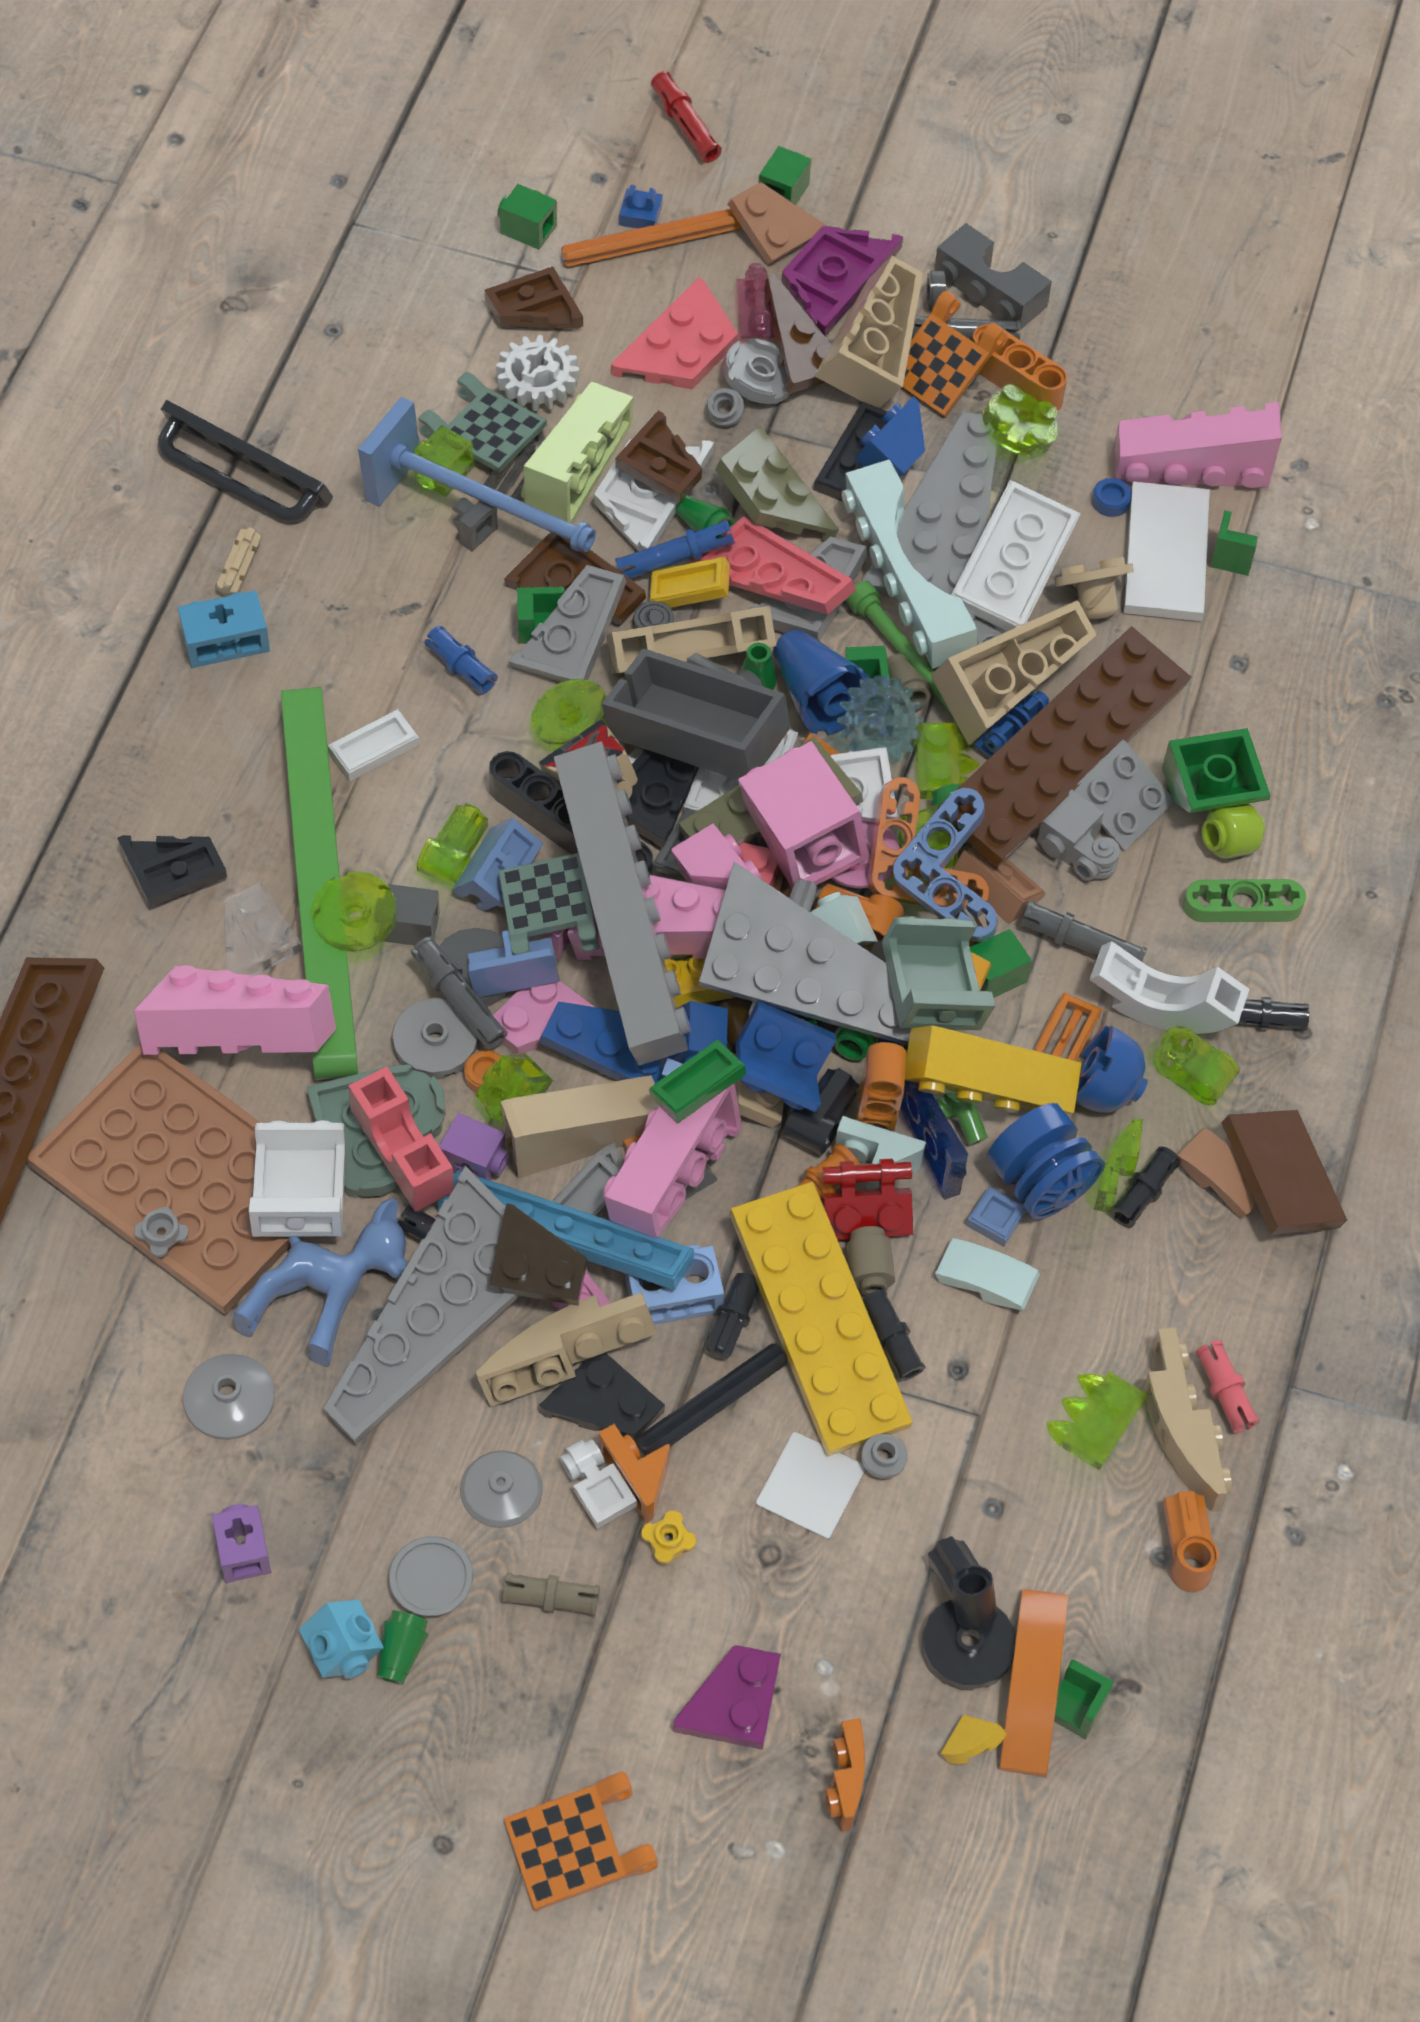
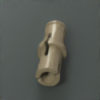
(551, 1593)

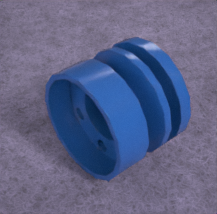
(1045, 1160)

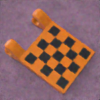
(944, 360)
(569, 1844)

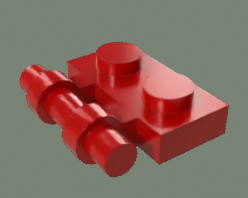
(880, 1208)

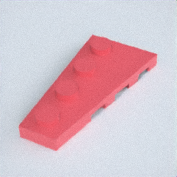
(780, 570)

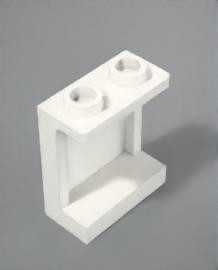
(298, 1179)

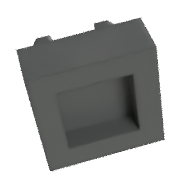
(474, 522)

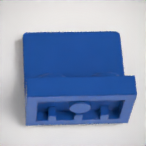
(783, 1055)

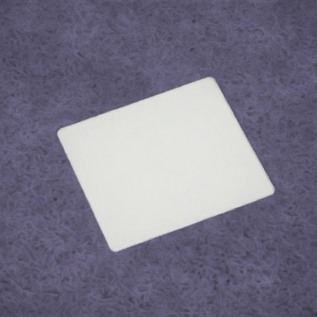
(810, 1485)

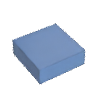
(996, 1216)

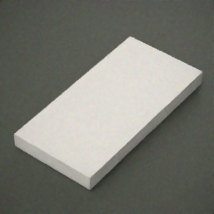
(1167, 551)
(1015, 556)

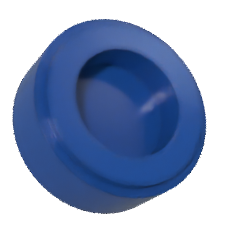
(1111, 497)

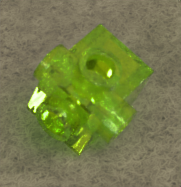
(511, 1078)

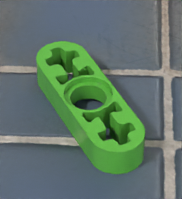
(1256, 888)

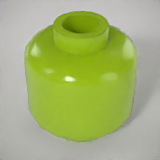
(1233, 831)

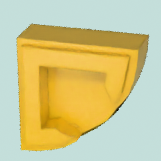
(971, 1738)

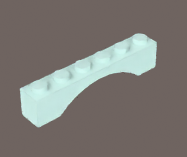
(937, 618)

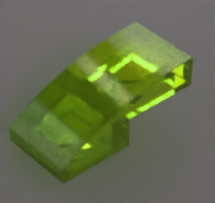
(1121, 1162)

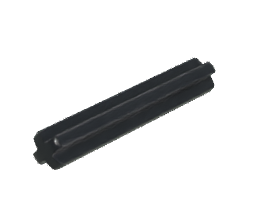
(712, 1399)

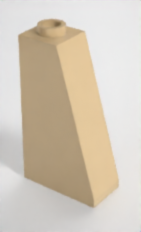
(574, 1122)

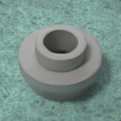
(722, 397)
(881, 1467)

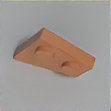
(773, 222)

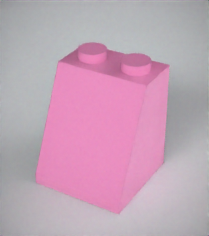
(805, 816)

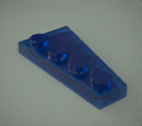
(943, 1148)

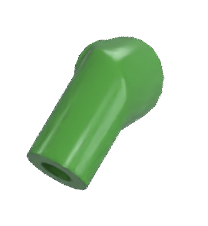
(966, 1115)

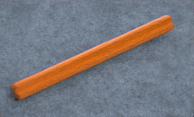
(649, 237)

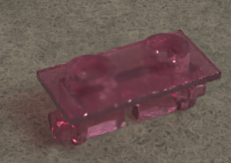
(754, 312)

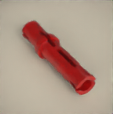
(678, 106)

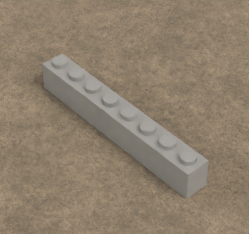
(621, 903)

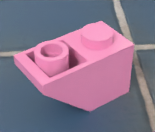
(709, 858)

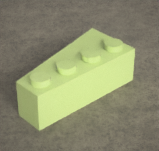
(577, 452)

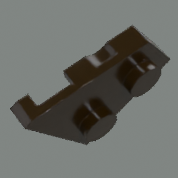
(536, 1261)

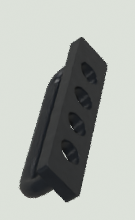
(311, 488)

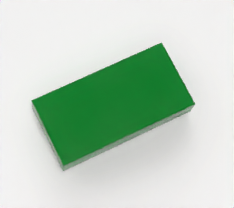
(697, 1081)

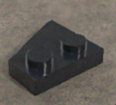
(172, 865)
(602, 1397)

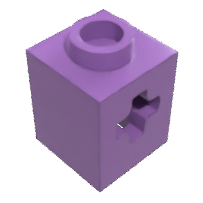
(476, 1147)
(244, 1559)

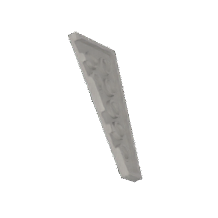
(948, 507)
(796, 962)
(429, 1313)

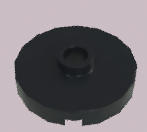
(965, 1665)

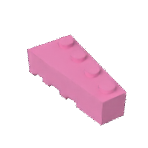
(1200, 448)
(686, 915)
(234, 1012)
(668, 1160)

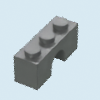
(1008, 295)

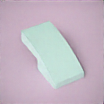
(991, 1273)

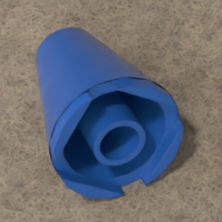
(816, 679)

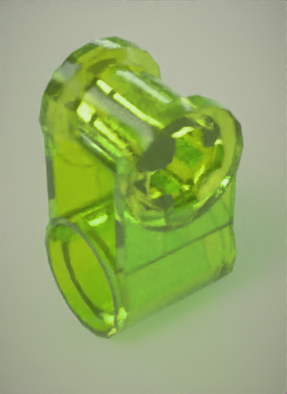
(1197, 1066)

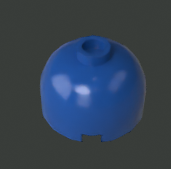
(1111, 1072)

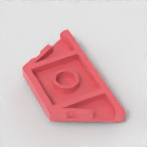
(681, 341)

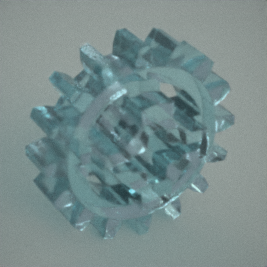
(886, 700)

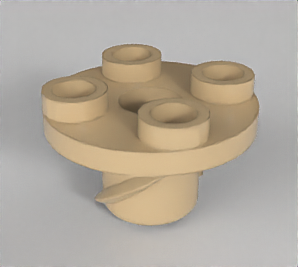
(1096, 587)

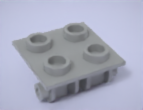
(1126, 794)

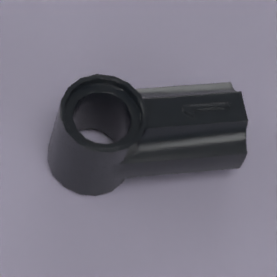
(819, 1128)
(965, 1583)

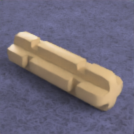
(238, 561)

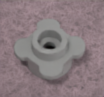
(161, 1219)

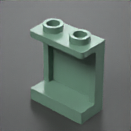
(935, 974)

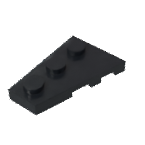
(659, 794)

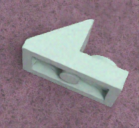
(876, 1143)

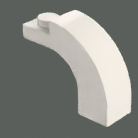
(1164, 1001)

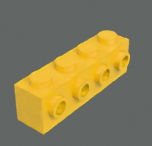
(989, 1071)

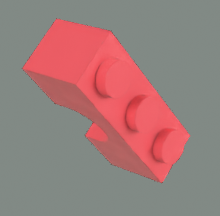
(387, 1121)

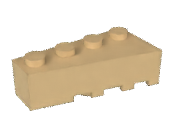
(1002, 671)

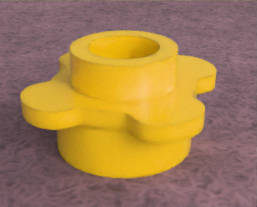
(666, 1550)

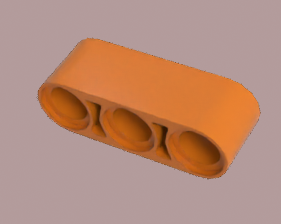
(1025, 368)
(882, 1085)

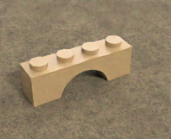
(706, 636)

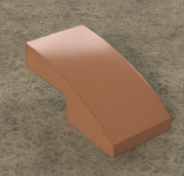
(1214, 1164)

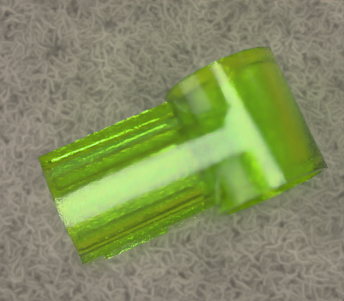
(452, 848)

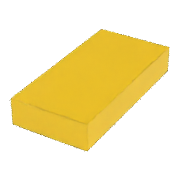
(691, 582)

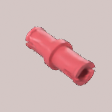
(1227, 1386)

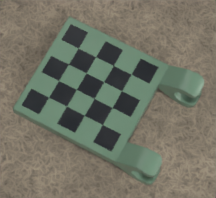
(490, 422)
(547, 899)

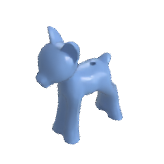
(307, 1264)

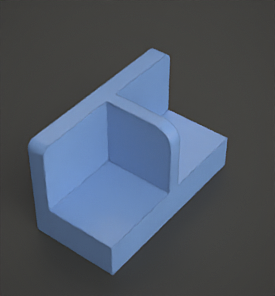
(501, 971)

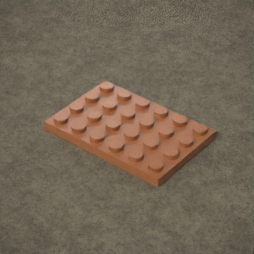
(174, 1142)

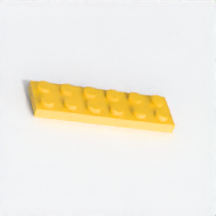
(820, 1318)

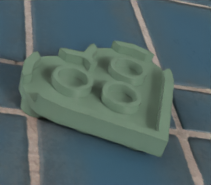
(364, 1168)

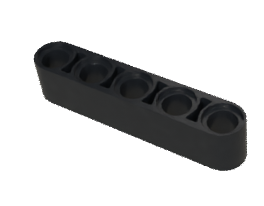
(545, 816)

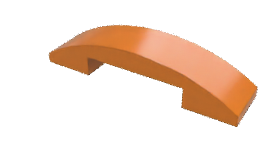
(1034, 1683)

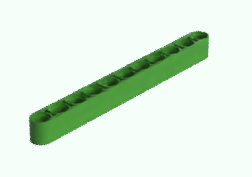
(315, 864)

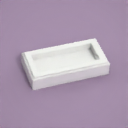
(373, 745)

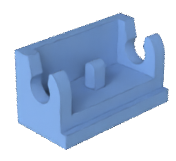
(502, 848)

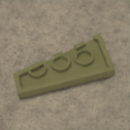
(733, 817)

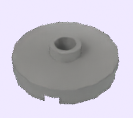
(756, 371)
(428, 1054)

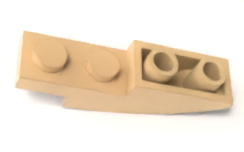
(550, 1347)
(1185, 1433)

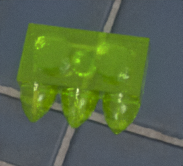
(940, 757)
(1099, 1420)

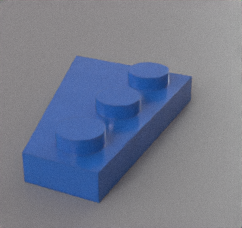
(596, 1040)

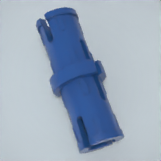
(461, 660)

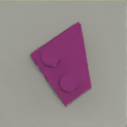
(734, 1699)

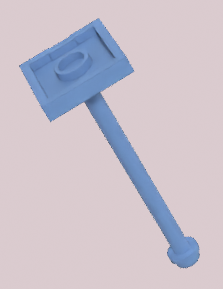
(389, 456)

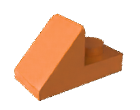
(642, 1476)

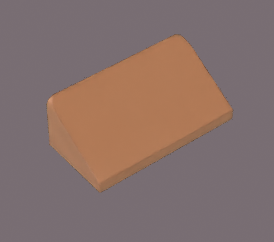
(1008, 886)

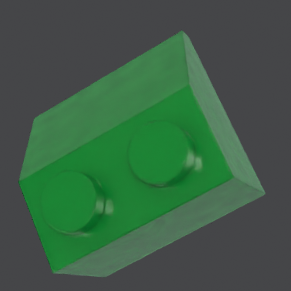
(1214, 771)

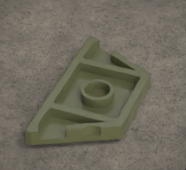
(771, 487)

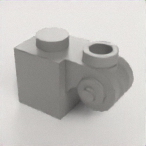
(1071, 834)

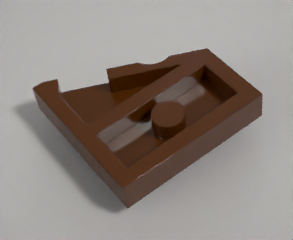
(534, 302)
(660, 460)

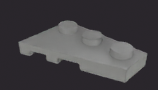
(838, 554)
(574, 632)

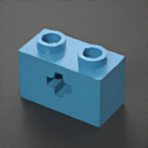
(223, 628)

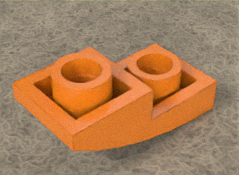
(847, 1783)

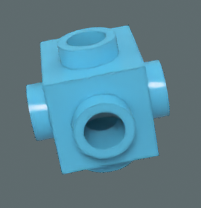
(341, 1639)

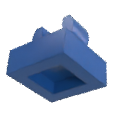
(640, 208)

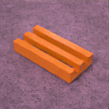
(1080, 1007)

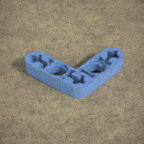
(934, 861)

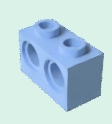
(688, 1298)

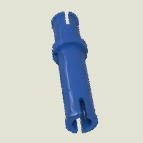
(676, 550)

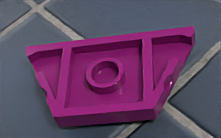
(834, 270)

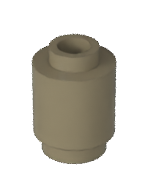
(870, 1259)

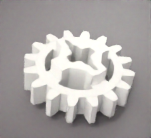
(534, 372)

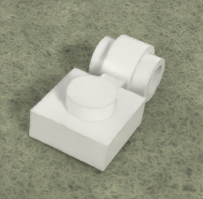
(600, 1492)

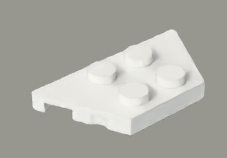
(637, 508)

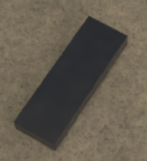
(832, 477)

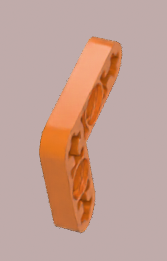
(884, 857)

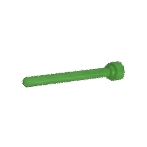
(867, 603)

